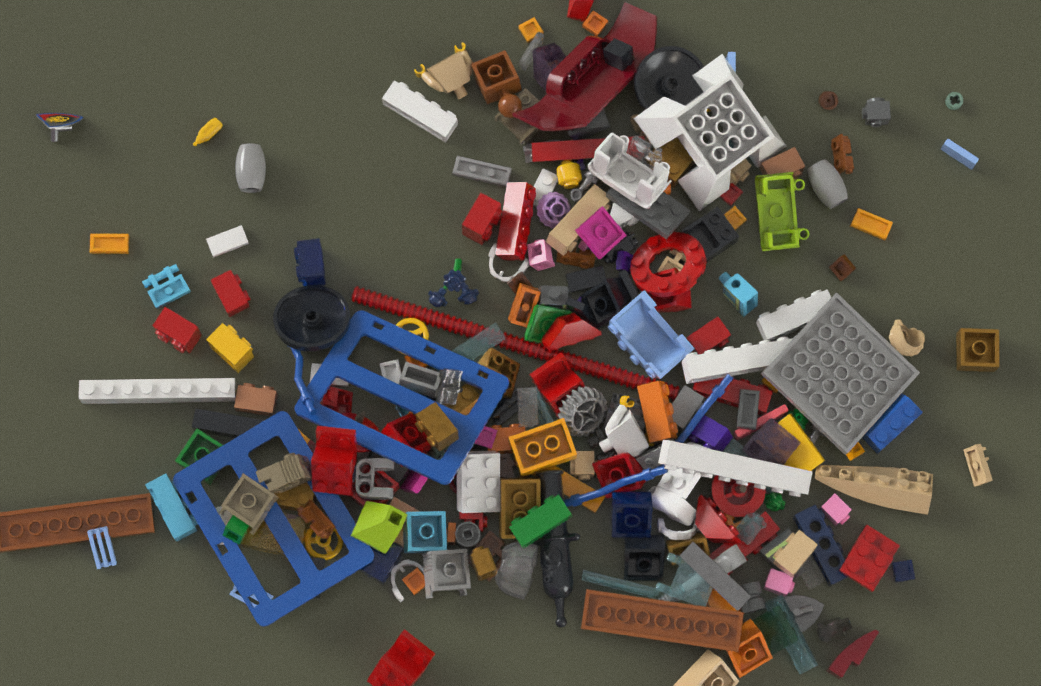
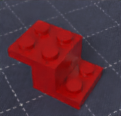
(555, 381)
(334, 460)
(869, 558)
(402, 662)

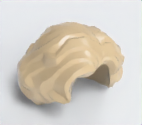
(906, 341)

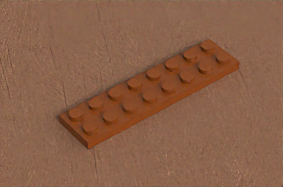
(72, 521)
(662, 620)

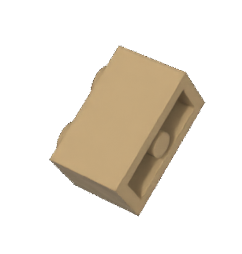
(795, 553)

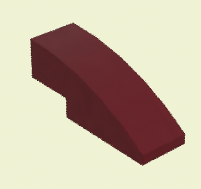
(852, 655)

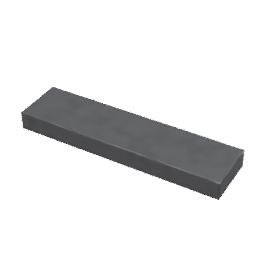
(715, 576)

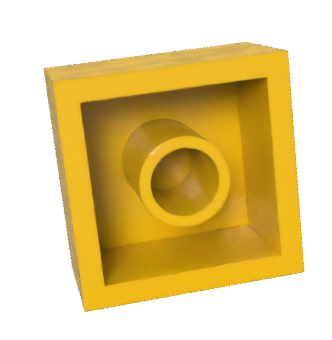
(230, 347)

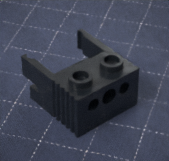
(713, 233)

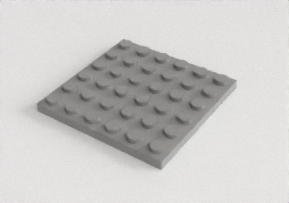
(840, 373)

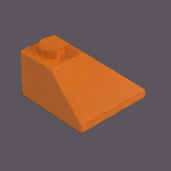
(752, 650)

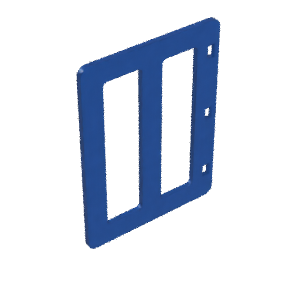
(468, 426)
(311, 579)

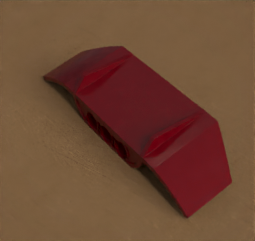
(584, 82)

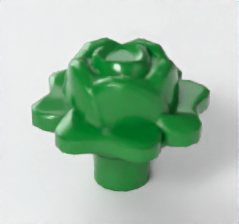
(799, 417)
(774, 501)

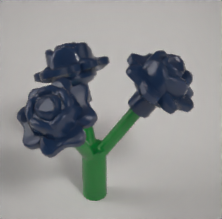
(454, 281)

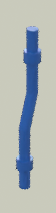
(717, 392)
(306, 397)
(646, 474)

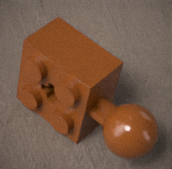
(499, 82)

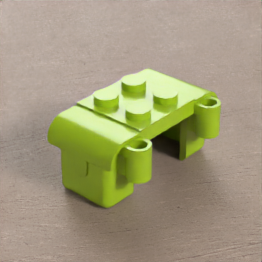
(778, 211)

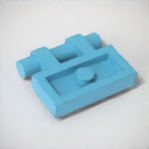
(168, 291)

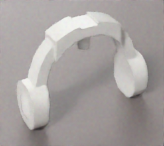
(523, 268)
(676, 535)
(397, 594)

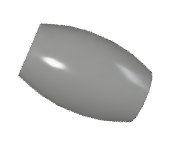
(250, 168)
(827, 184)

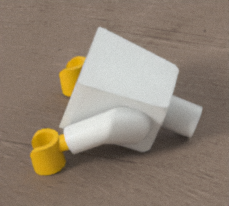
(624, 432)

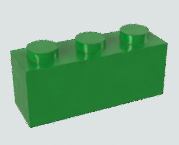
(540, 521)

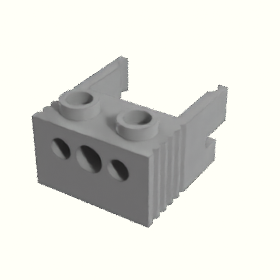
(446, 571)

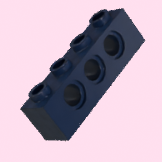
(815, 515)

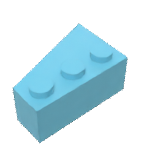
(172, 507)

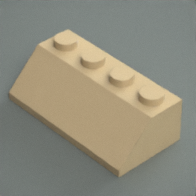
(708, 671)

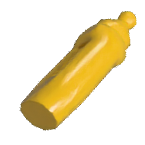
(208, 131)

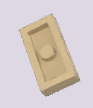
(977, 465)

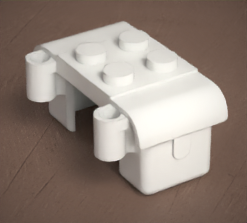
(628, 174)
(672, 491)

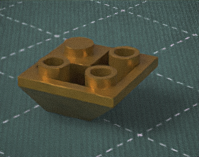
(502, 364)

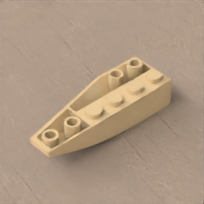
(881, 485)

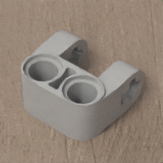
(374, 493)

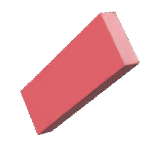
(775, 414)

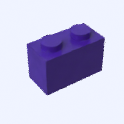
(710, 434)

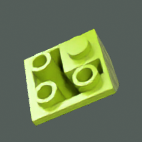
(379, 525)

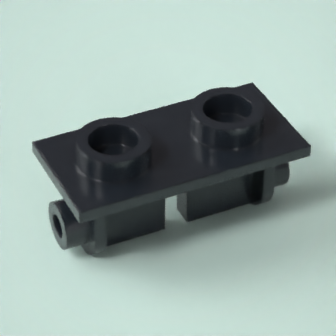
(626, 244)
(505, 408)

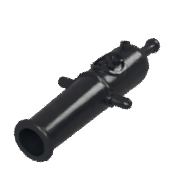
(555, 549)

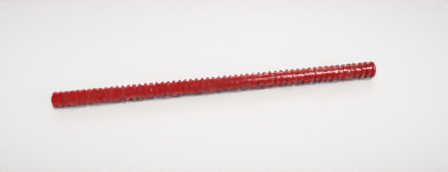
(511, 342)

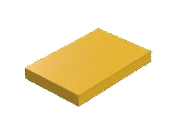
(806, 454)

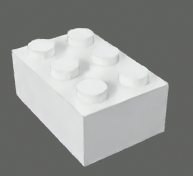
(479, 483)

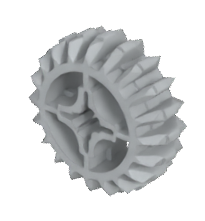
(583, 411)

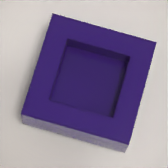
(623, 261)

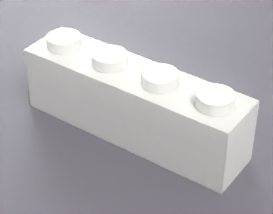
(420, 111)
(791, 317)

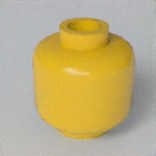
(569, 174)

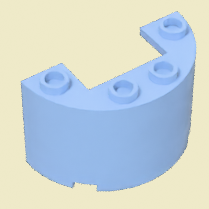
(648, 337)

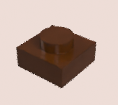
(842, 267)
(515, 281)

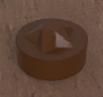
(828, 100)

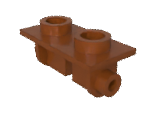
(841, 147)
(583, 259)
(320, 523)

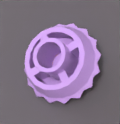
(552, 208)

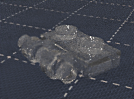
(641, 151)

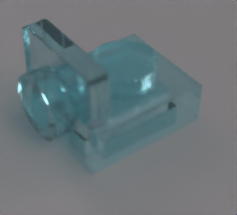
(750, 527)

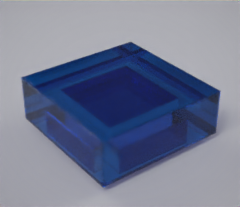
(903, 571)

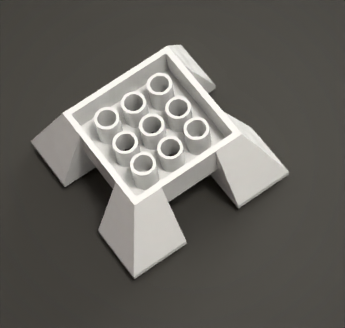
(723, 95)

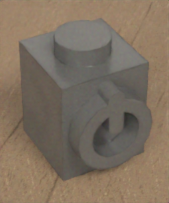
(876, 112)

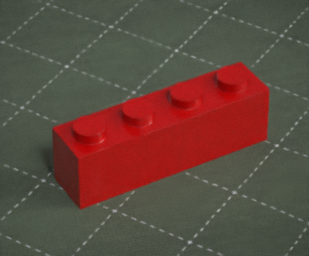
(515, 221)
(731, 396)
(766, 534)

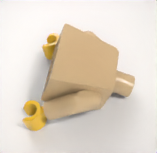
(449, 73)

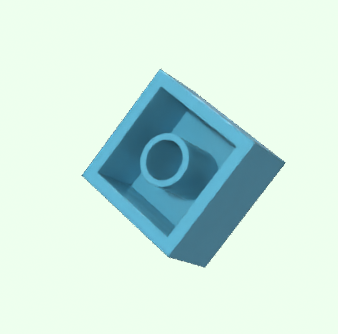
(425, 532)

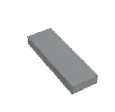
(482, 171)

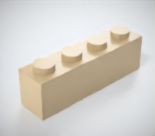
(563, 236)

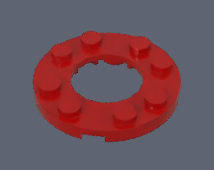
(671, 285)

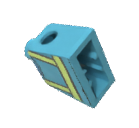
(739, 293)

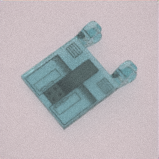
(686, 584)

